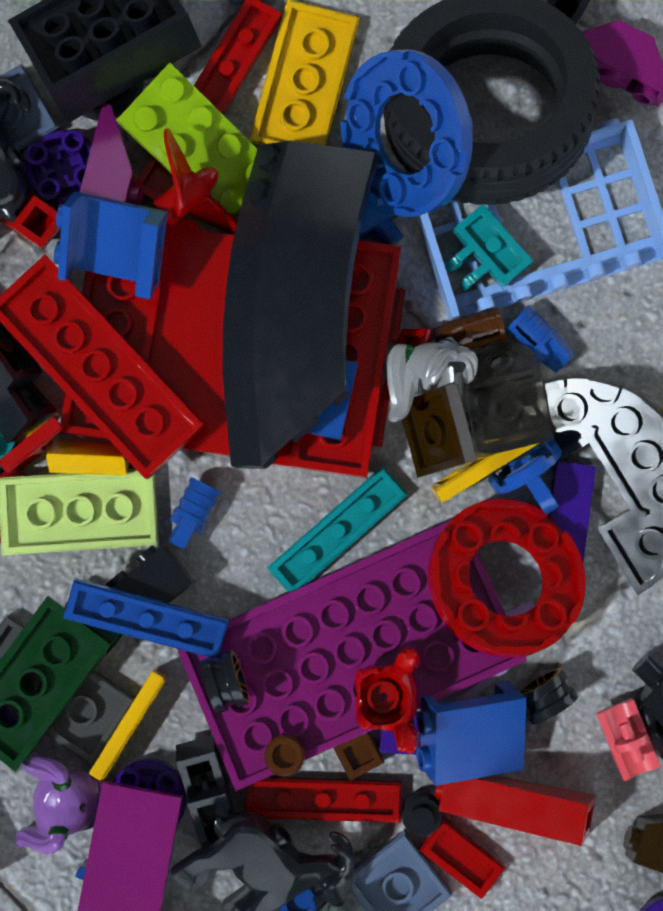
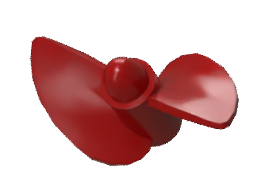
(191, 191)

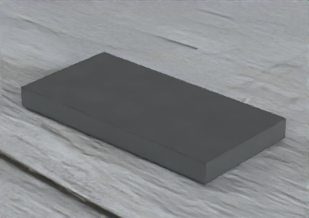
(89, 716)

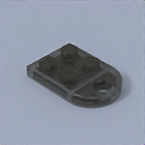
(508, 403)

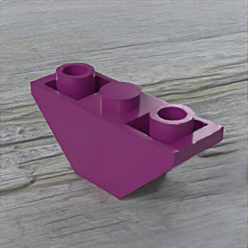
(628, 60)

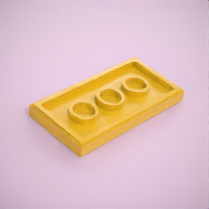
(305, 75)

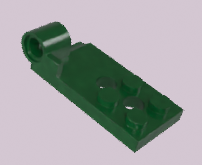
(63, 657)

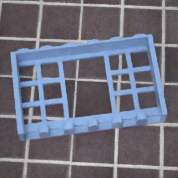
(579, 270)

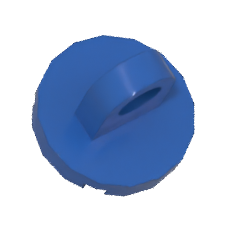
(528, 470)

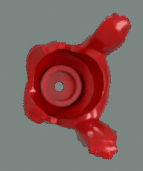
(399, 708)

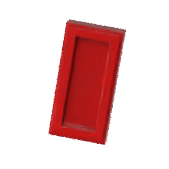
(462, 858)

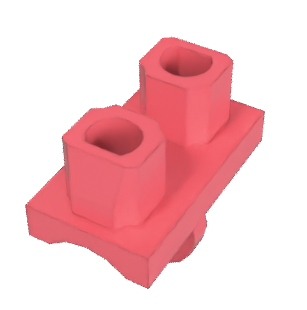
(627, 739)

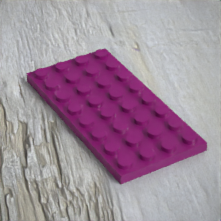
(310, 642)

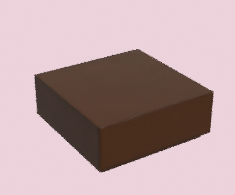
(359, 755)

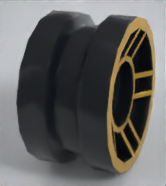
(224, 682)
(548, 696)

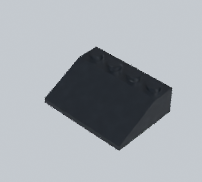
(101, 46)

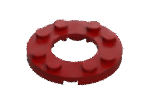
(550, 547)

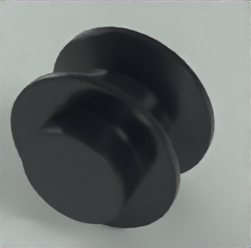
(421, 813)

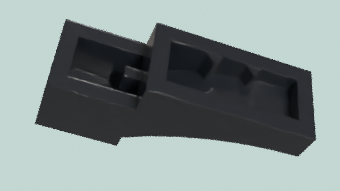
(204, 784)

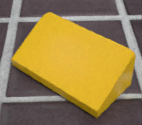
(86, 458)

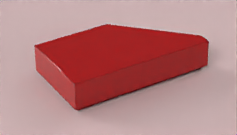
(31, 447)

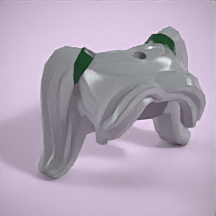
(424, 369)

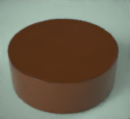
(285, 755)

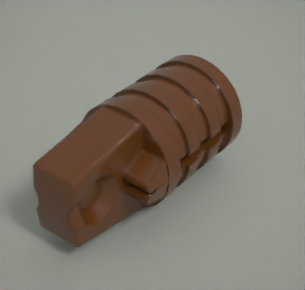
(474, 330)

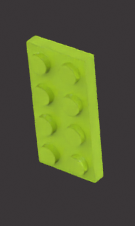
(199, 129)

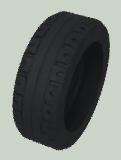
(522, 31)

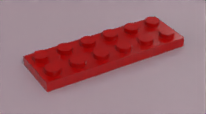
(97, 368)

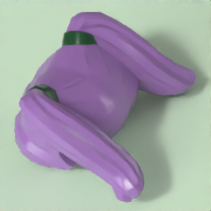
(58, 804)

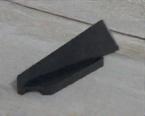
(21, 402)

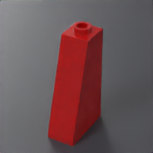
(521, 806)

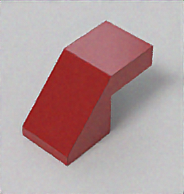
(35, 222)

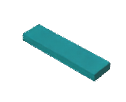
(337, 530)

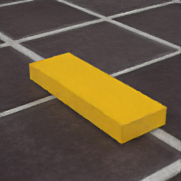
(473, 472)
(129, 724)

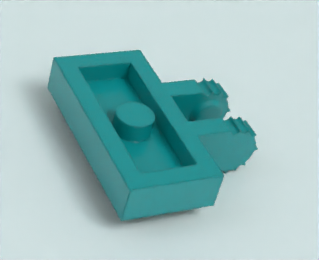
(491, 246)

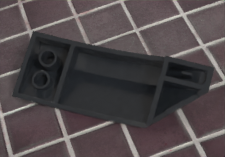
(290, 294)

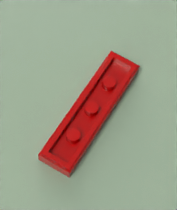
(325, 799)

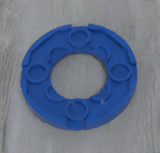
(450, 153)

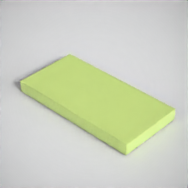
(77, 512)

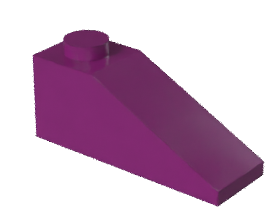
(108, 166)

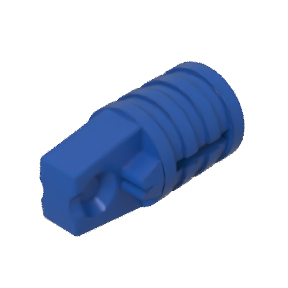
(540, 338)
(192, 511)

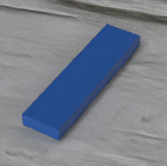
(145, 618)

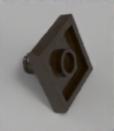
(438, 431)

